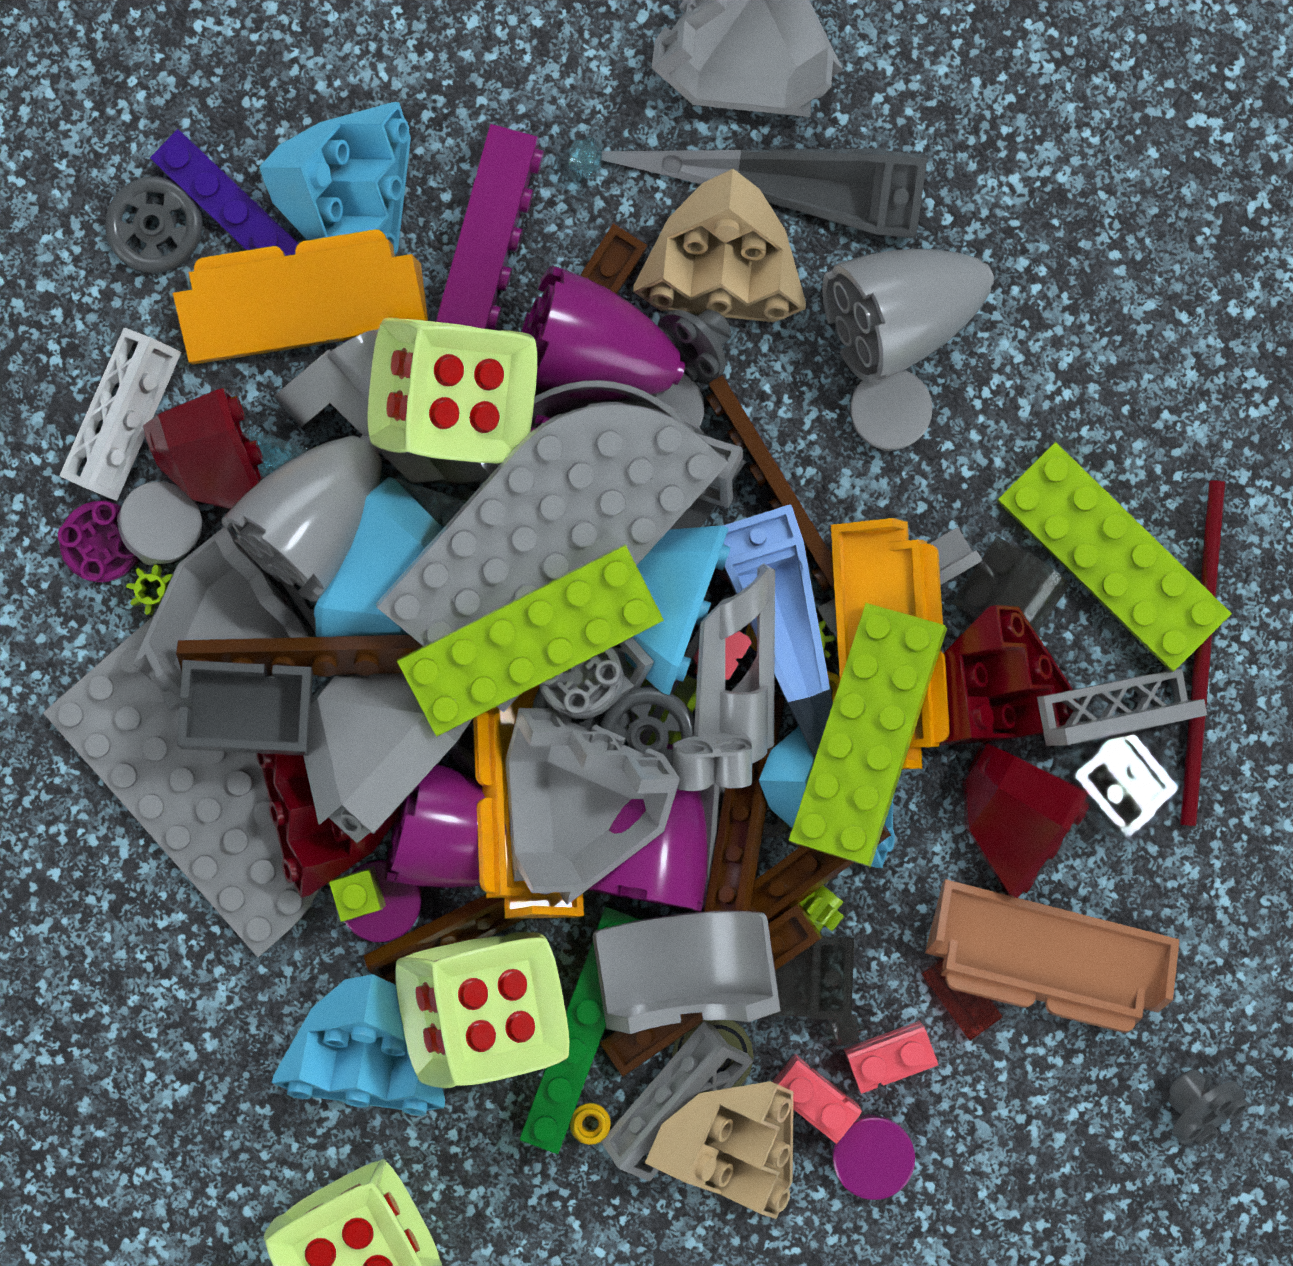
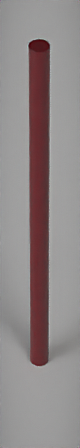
(1202, 656)

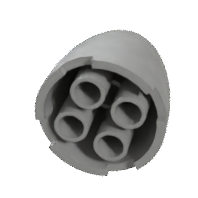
(902, 306)
(308, 513)

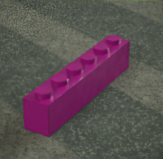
(491, 228)

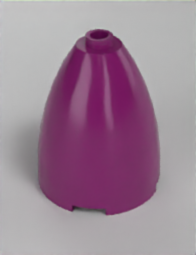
(596, 336)
(437, 832)
(672, 865)

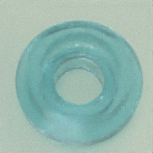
(584, 157)

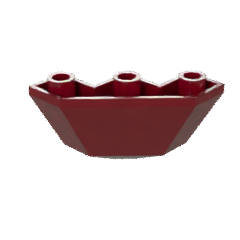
(206, 449)
(996, 680)
(1017, 815)
(309, 851)

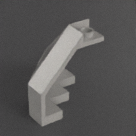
(747, 55)
(213, 596)
(369, 749)
(567, 793)

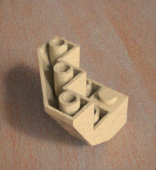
(724, 256)
(732, 1145)

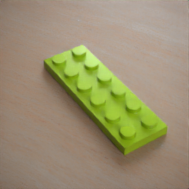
(1114, 557)
(530, 640)
(868, 734)

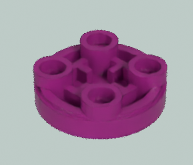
(93, 543)
(398, 915)
(874, 1158)

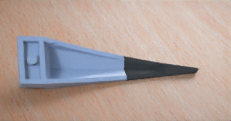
(799, 657)

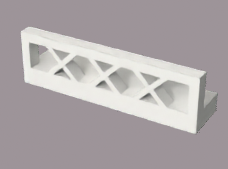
(135, 403)

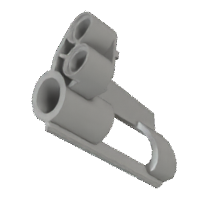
(344, 381)
(737, 724)

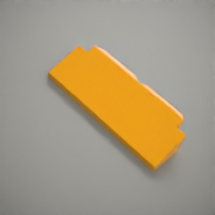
(281, 302)
(886, 569)
(491, 743)

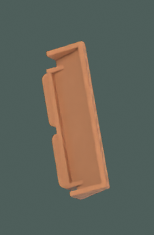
(1050, 955)

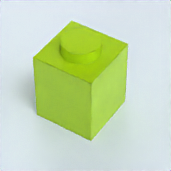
(357, 894)

